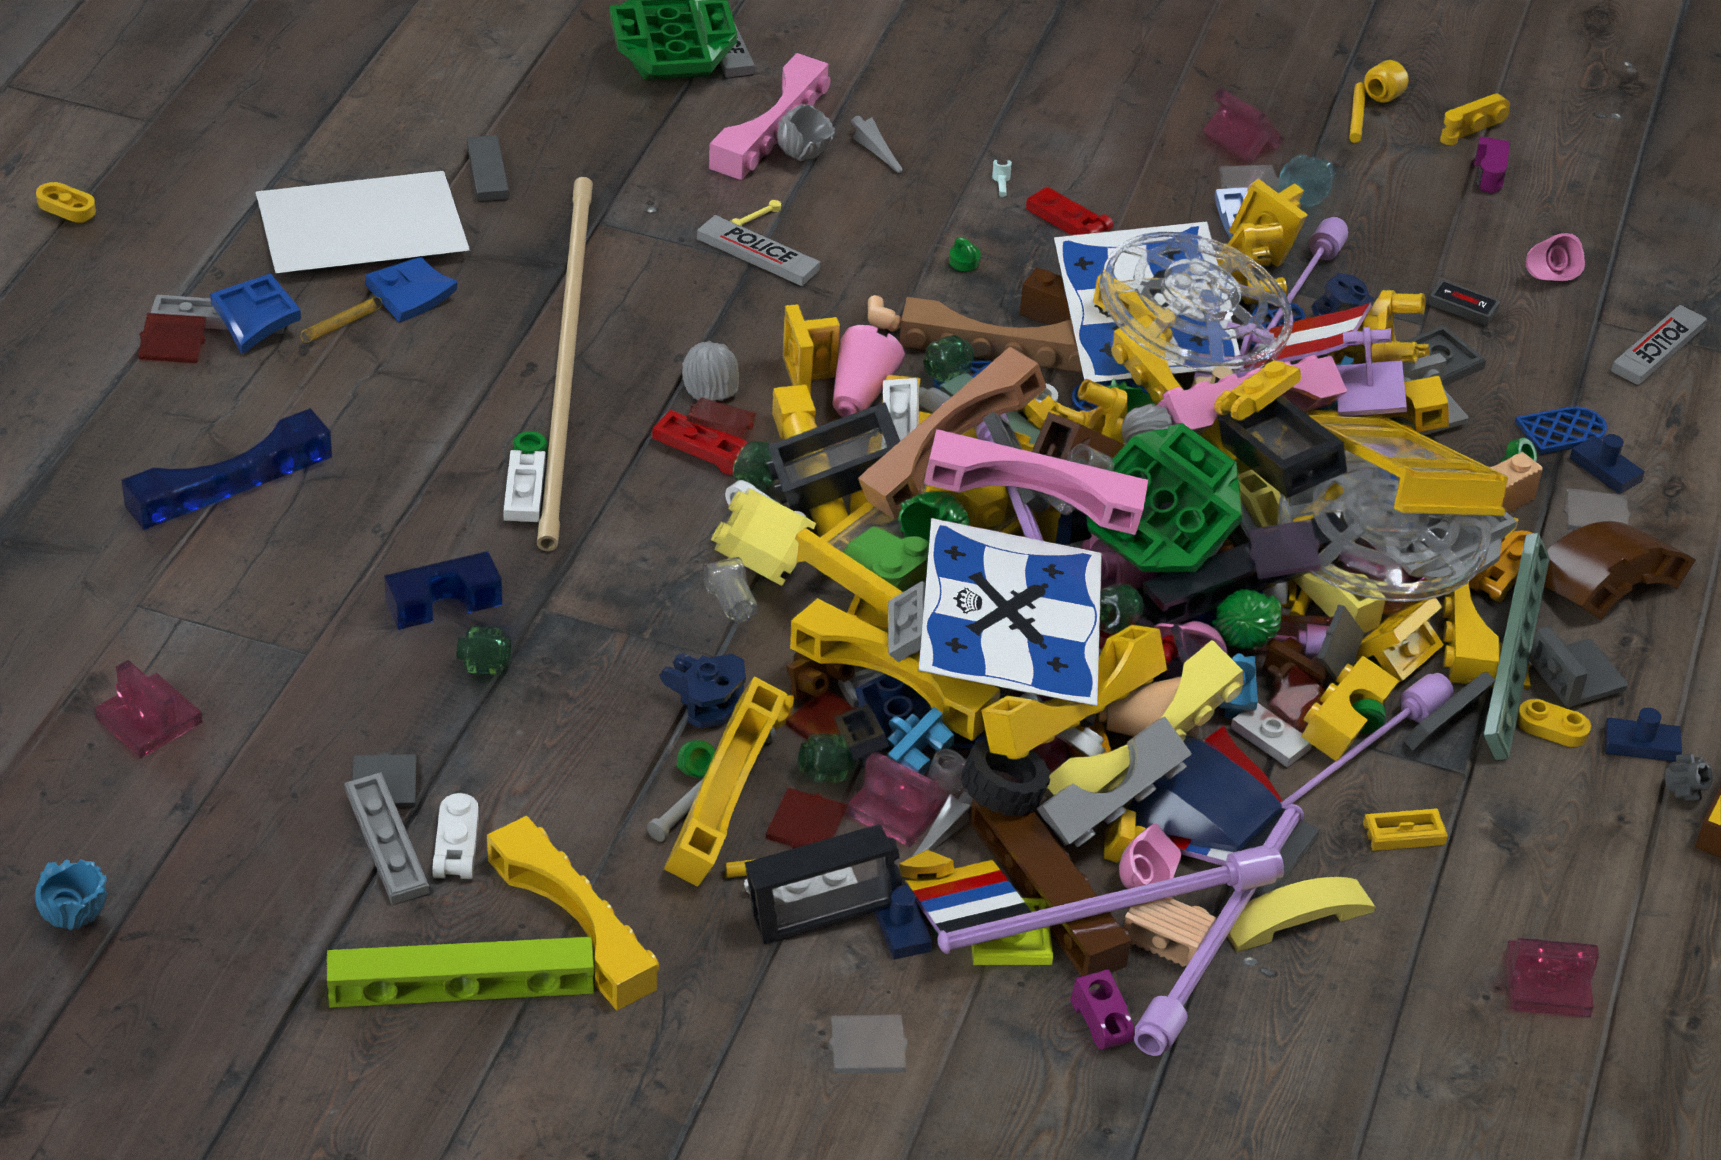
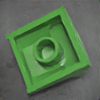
(891, 557)

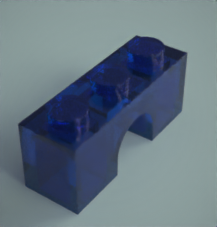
(468, 579)

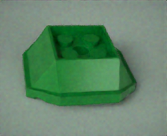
(673, 36)
(1204, 497)

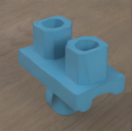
(1248, 697)
(914, 735)

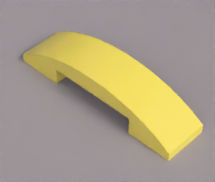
(1298, 905)

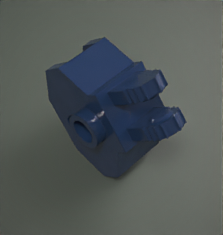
(1338, 298)
(705, 685)

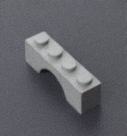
(1152, 754)

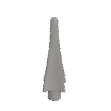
(870, 137)
(950, 819)

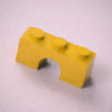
(1425, 405)
(1335, 722)

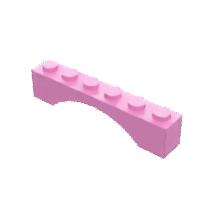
(742, 146)
(1318, 388)
(1103, 495)

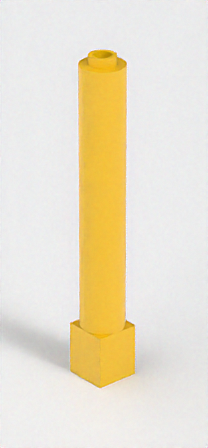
(793, 415)

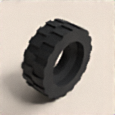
(1000, 793)

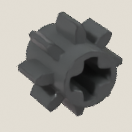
(1688, 777)

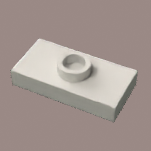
(1271, 735)

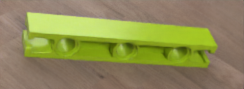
(460, 972)

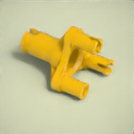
(1245, 240)
(1381, 317)
(1106, 417)

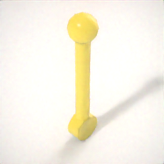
(774, 206)

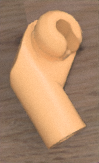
(882, 317)

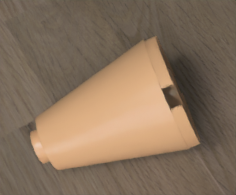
(1141, 708)

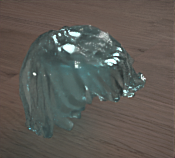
(1311, 175)

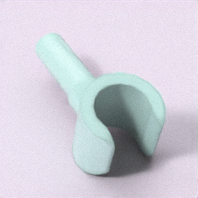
(1002, 174)

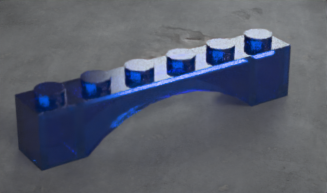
(170, 493)

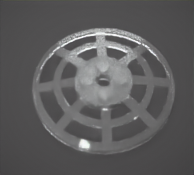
(1213, 304)
(1366, 519)

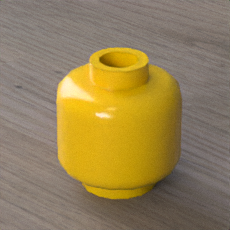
(1386, 81)

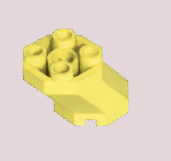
(761, 534)

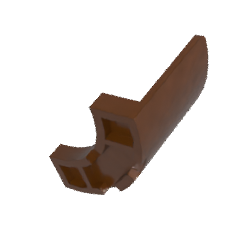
(1605, 559)

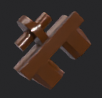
(1284, 655)
(814, 678)

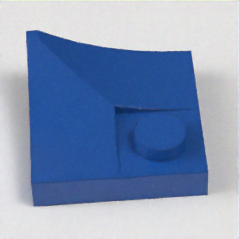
(410, 288)
(255, 310)

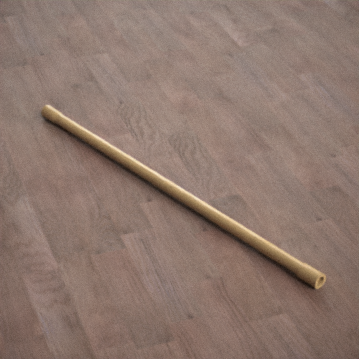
(549, 523)

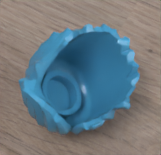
(71, 893)

